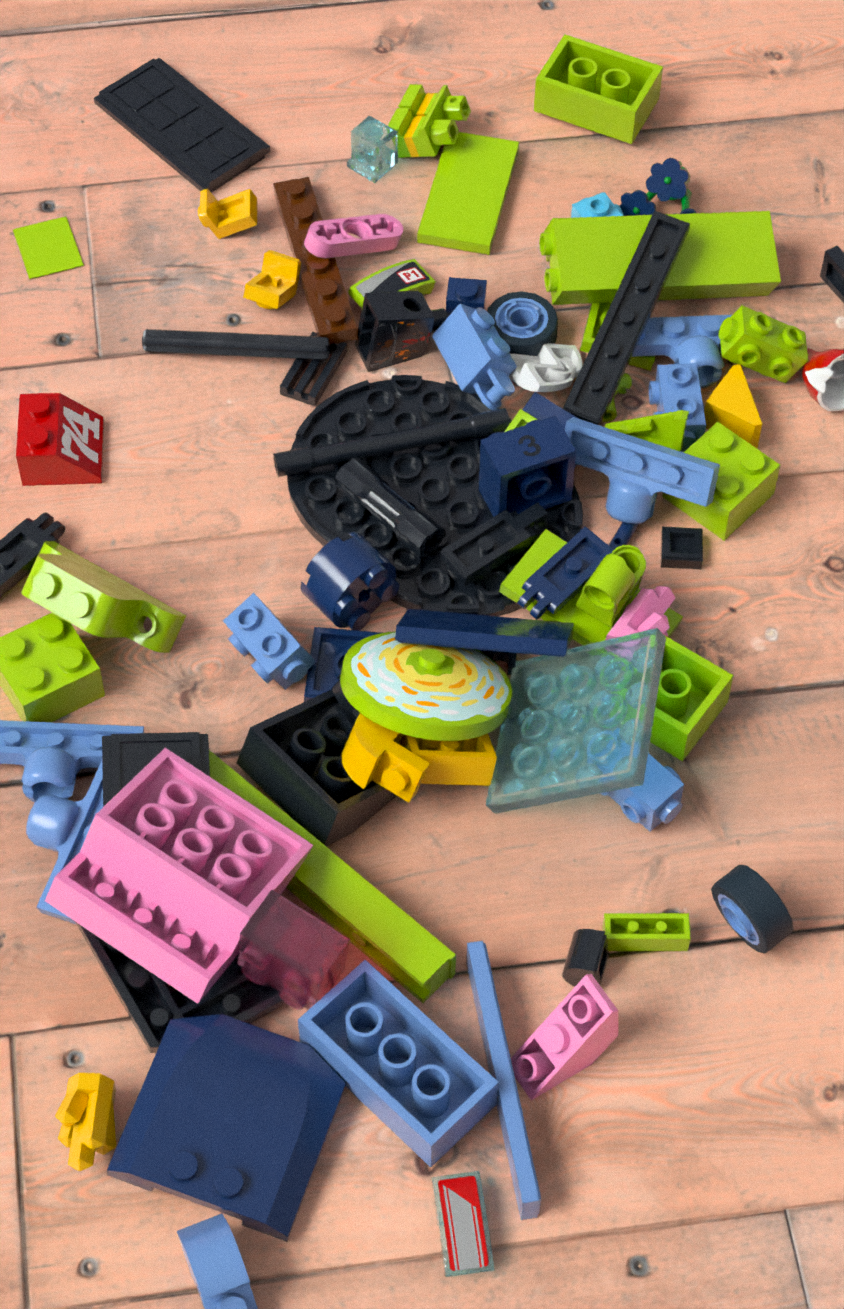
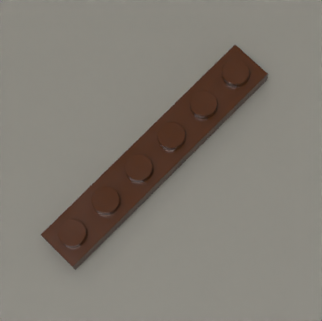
(318, 275)

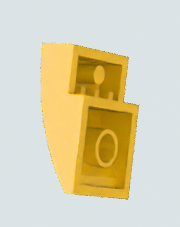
(455, 761)

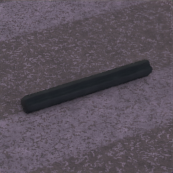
(236, 344)

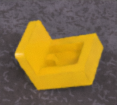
(228, 214)
(276, 281)

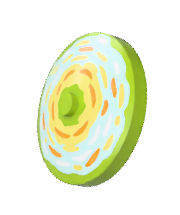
(425, 688)

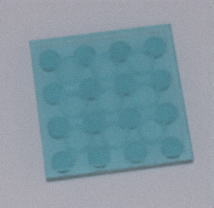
(578, 722)

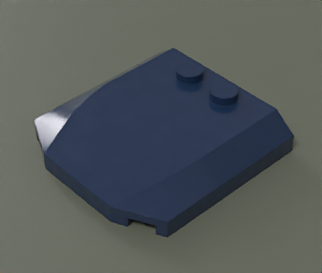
(230, 1121)

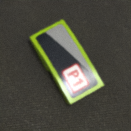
(397, 277)

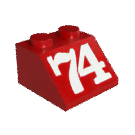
(58, 441)

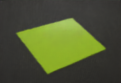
(47, 247)

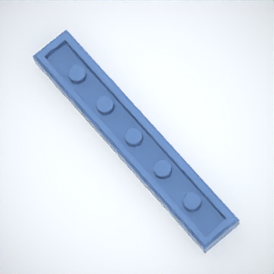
(501, 1068)

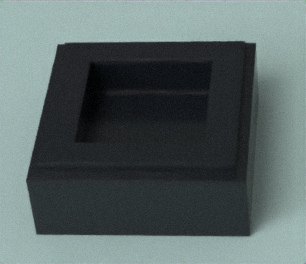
(681, 547)

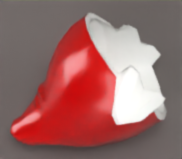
(825, 378)

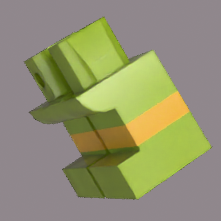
(427, 120)

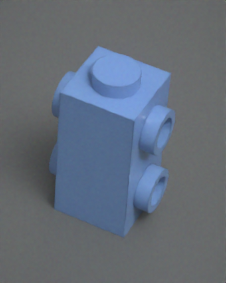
(676, 390)
(269, 641)
(653, 801)

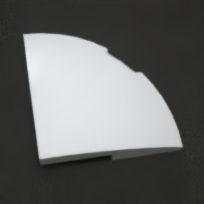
(550, 370)

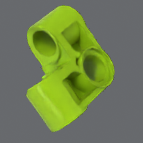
(613, 584)

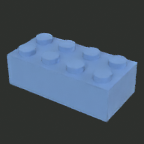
(399, 1062)

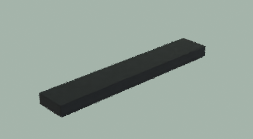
(626, 318)

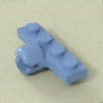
(686, 342)
(640, 470)
(54, 752)
(63, 827)

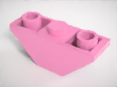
(567, 1039)

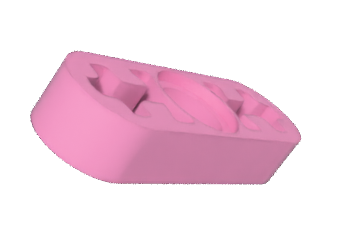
(332, 239)

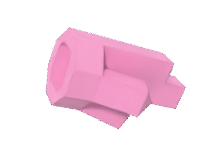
(644, 613)

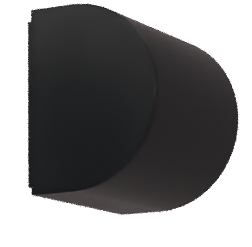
(586, 956)

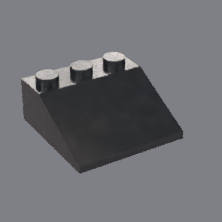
(301, 768)

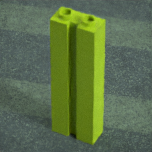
(719, 258)

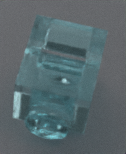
(373, 149)

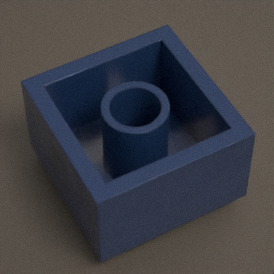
(527, 467)

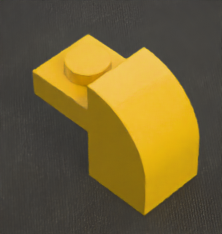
(376, 756)

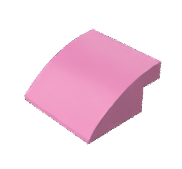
(176, 872)

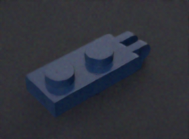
(564, 574)

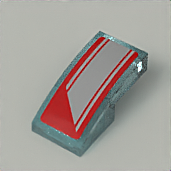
(462, 1224)

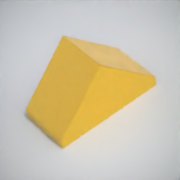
(734, 407)

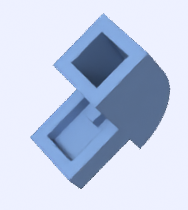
(216, 1265)

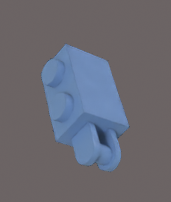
(476, 354)

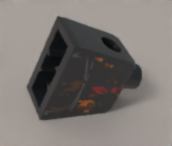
(395, 328)

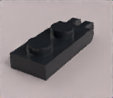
(22, 547)

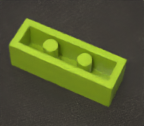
(647, 931)

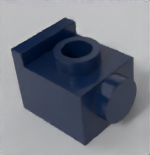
(466, 292)

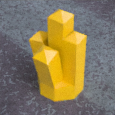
(87, 1118)

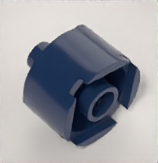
(349, 581)

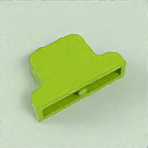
(99, 600)

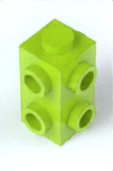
(763, 344)

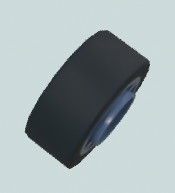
(524, 321)
(752, 908)

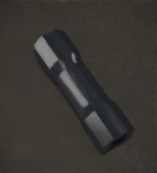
(411, 525)

